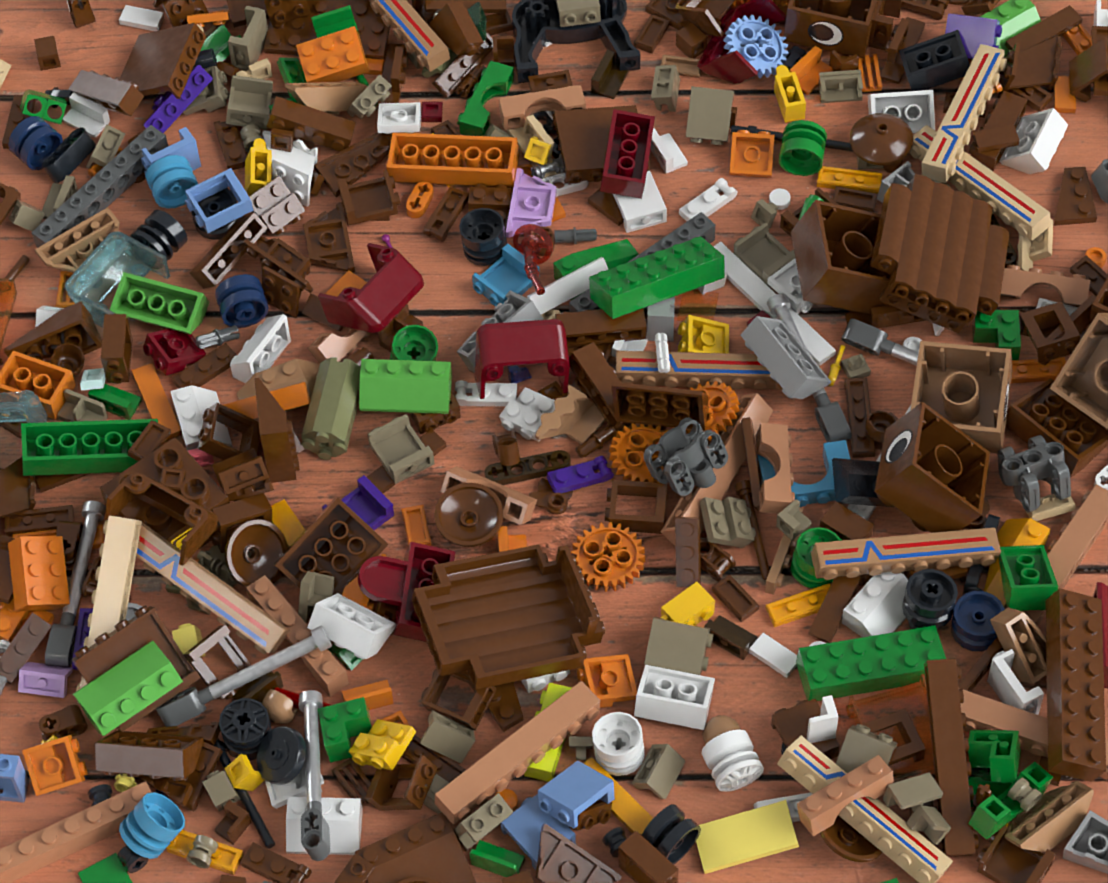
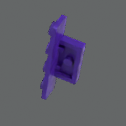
(169, 108)

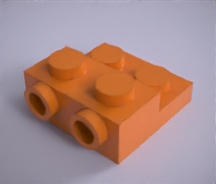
(752, 154)
(12, 621)
(609, 678)
(55, 764)

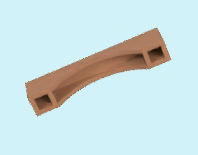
(323, 664)

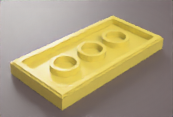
(746, 837)

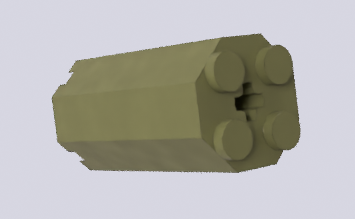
(332, 408)

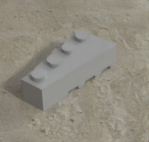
(514, 309)
(1089, 843)

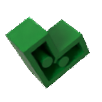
(999, 328)
(342, 722)
(996, 751)

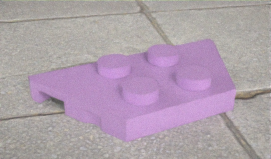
(530, 202)

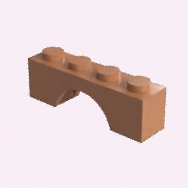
(517, 107)
(1072, 289)
(331, 345)
(774, 445)
(516, 505)
(823, 806)

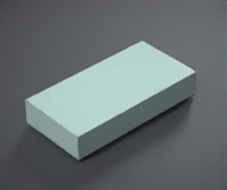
(93, 379)

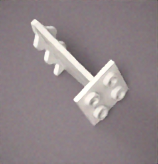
(294, 167)

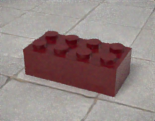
(627, 153)

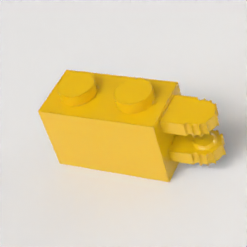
(789, 95)
(257, 166)
(689, 606)

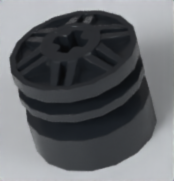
(161, 233)
(483, 236)
(244, 727)

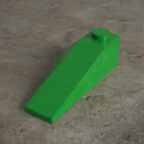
(613, 254)

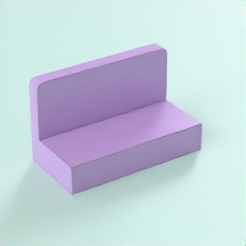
(43, 679)

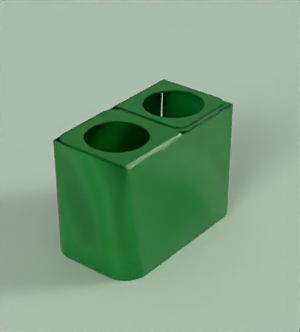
(45, 104)

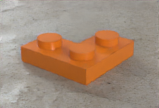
(216, 17)

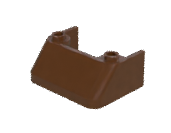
(704, 14)
(170, 502)

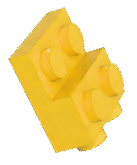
(703, 336)
(382, 744)

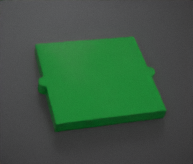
(106, 871)

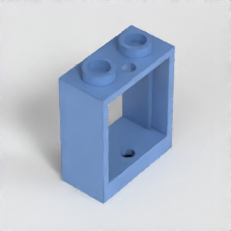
(212, 186)
(12, 779)

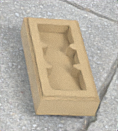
(1051, 506)

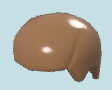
(279, 707)
(718, 726)

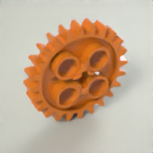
(722, 406)
(624, 442)
(608, 556)

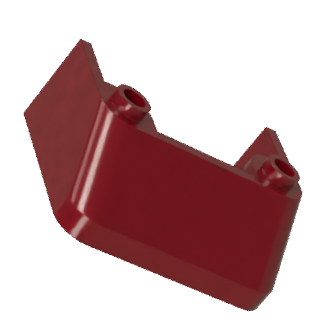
(733, 66)
(380, 298)
(520, 345)

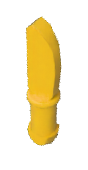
(835, 367)

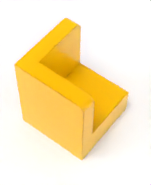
(537, 151)
(242, 774)

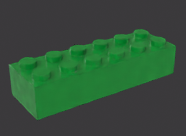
(656, 277)
(79, 446)
(867, 663)

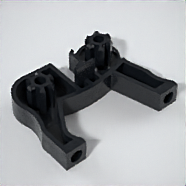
(539, 23)

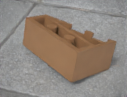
(1025, 638)

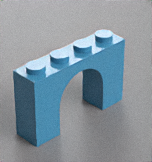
(820, 492)

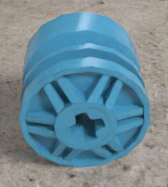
(152, 825)

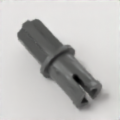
(574, 235)
(217, 337)

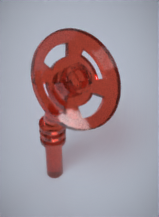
(531, 247)

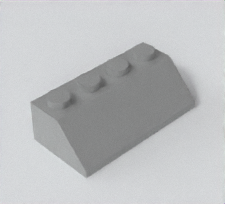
(784, 357)

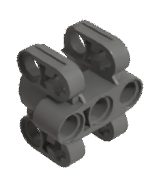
(686, 457)
(1039, 462)

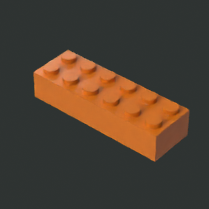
(453, 159)

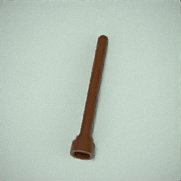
(743, 490)

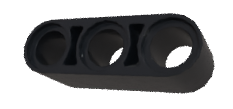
(68, 155)

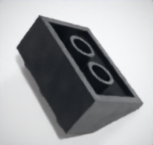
(935, 61)
(856, 482)

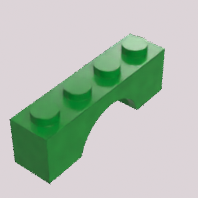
(494, 82)
(998, 811)

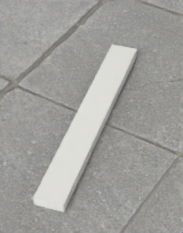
(759, 293)

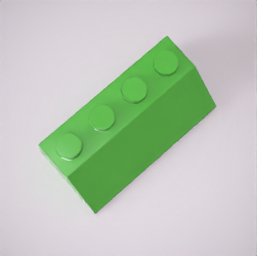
(1015, 18)
(159, 303)
(405, 386)
(127, 688)

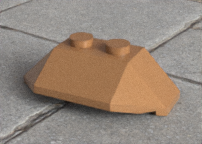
(326, 95)
(76, 245)
(282, 376)
(1051, 818)

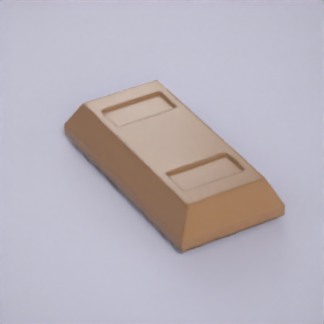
(684, 65)

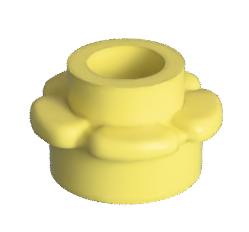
(124, 782)

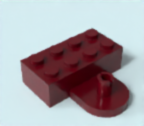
(394, 582)

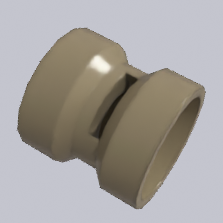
(249, 134)
(1024, 794)
(202, 851)

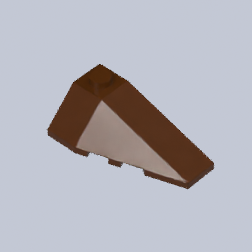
(68, 325)

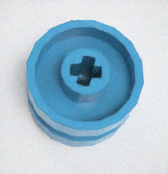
(169, 180)

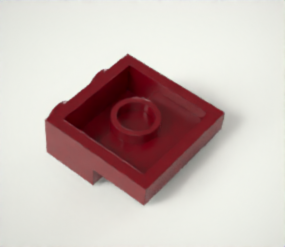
(172, 350)

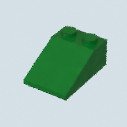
(1026, 577)

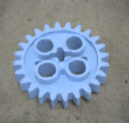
(757, 44)

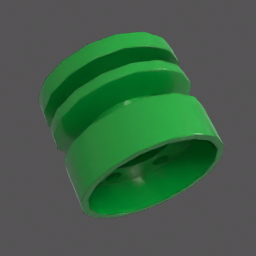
(802, 148)
(415, 342)
(801, 561)

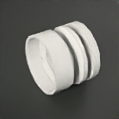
(617, 732)
(732, 760)

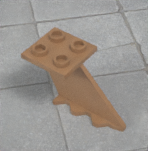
(572, 416)

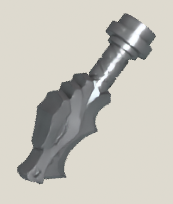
(540, 170)

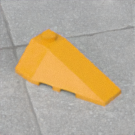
(1014, 533)

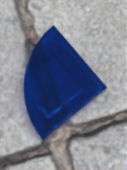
(518, 374)

